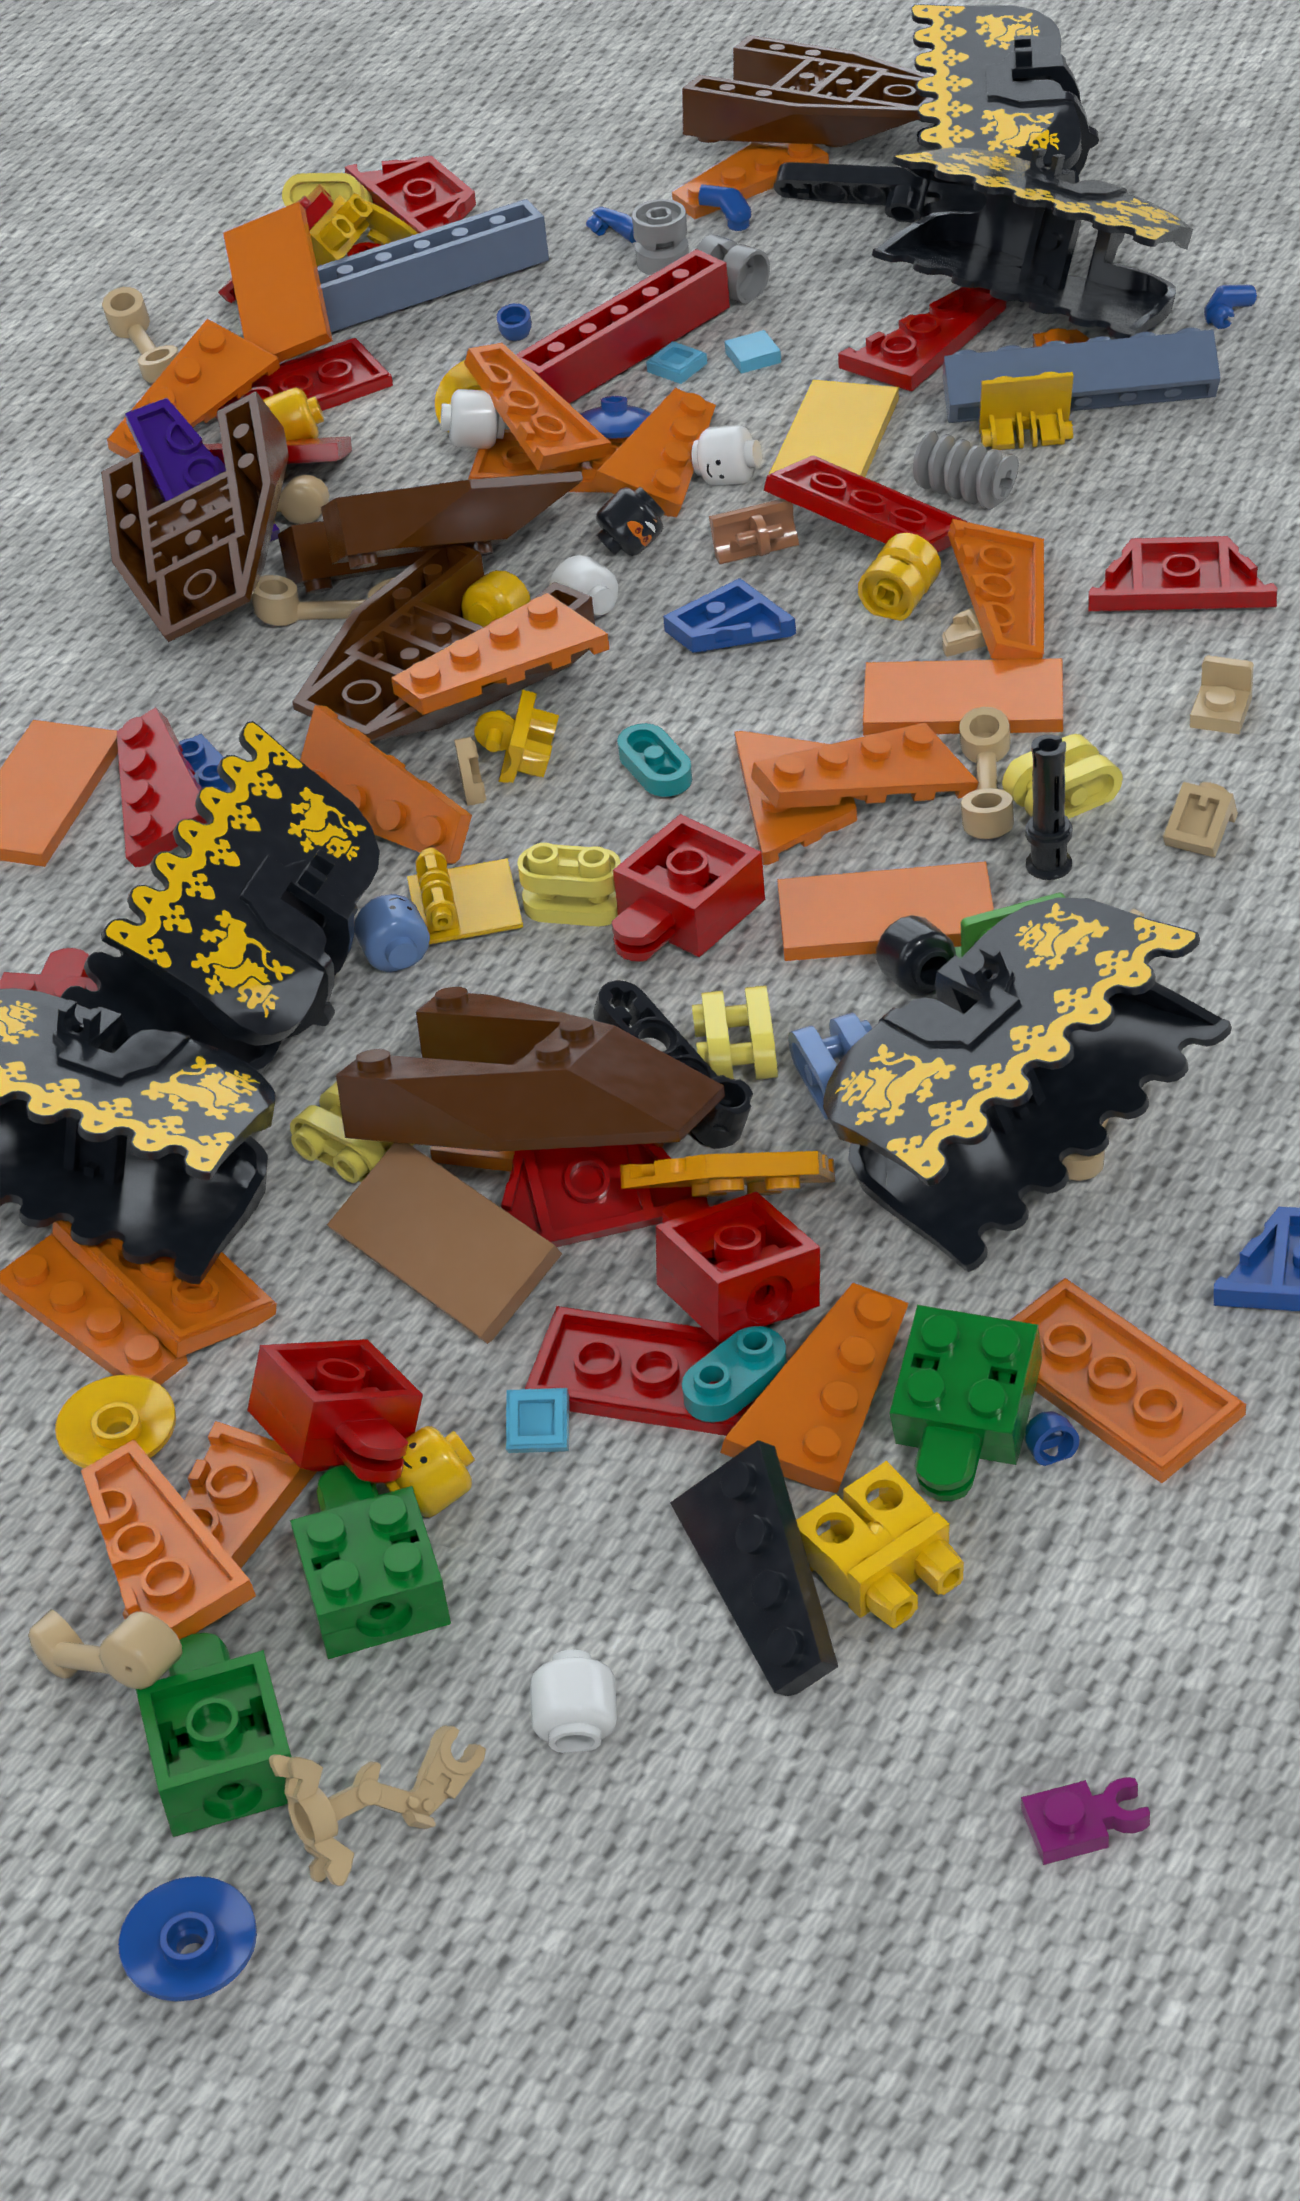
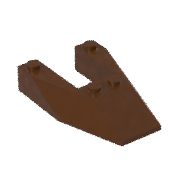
(800, 96)
(401, 525)
(210, 544)
(405, 625)
(520, 1080)

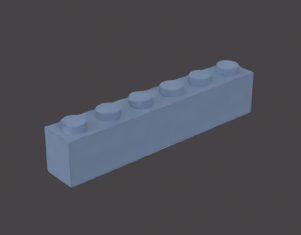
(433, 263)
(1104, 370)

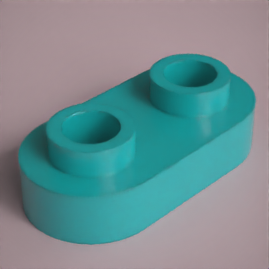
(654, 760)
(740, 1366)

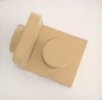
(1223, 695)
(1200, 818)

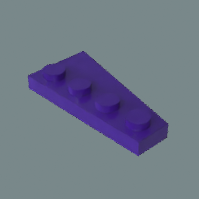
(173, 450)

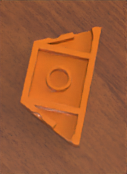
(785, 827)

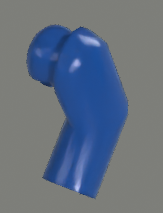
(604, 218)

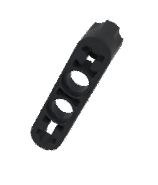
(855, 184)
(728, 1118)

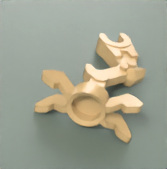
(317, 1816)

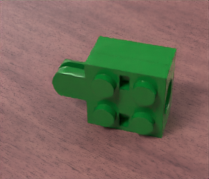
(960, 1395)
(368, 1565)
(214, 1736)

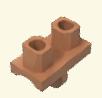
(753, 531)

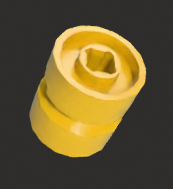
(899, 576)

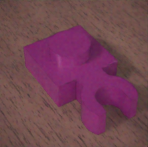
(1075, 1823)

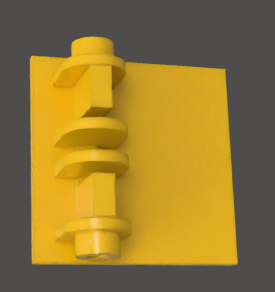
(1026, 404)
(463, 898)

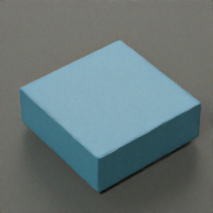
(752, 351)
(676, 362)
(537, 1420)

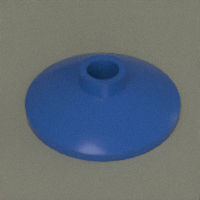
(616, 417)
(183, 1914)

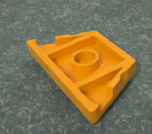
(728, 1172)

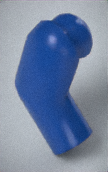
(731, 203)
(1224, 299)

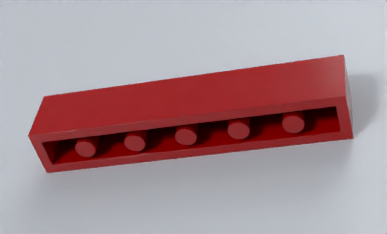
(630, 325)

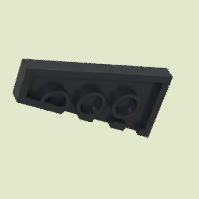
(758, 1563)

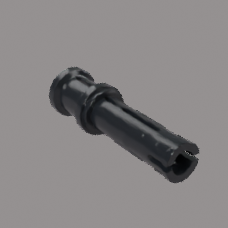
(1048, 827)

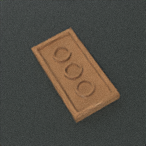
(444, 1240)

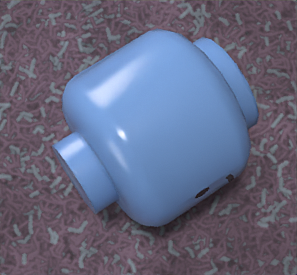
(391, 932)

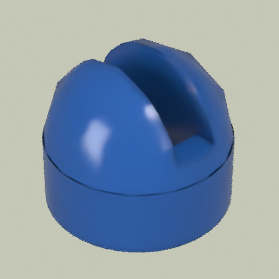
(514, 321)
(1048, 1431)

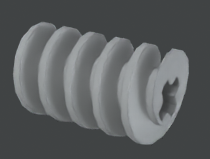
(964, 470)

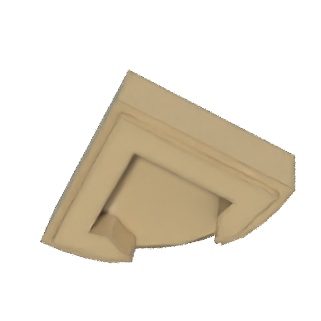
(963, 634)
(469, 771)

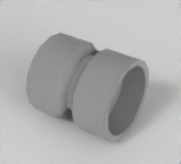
(659, 234)
(746, 266)

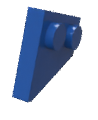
(728, 618)
(1267, 1268)

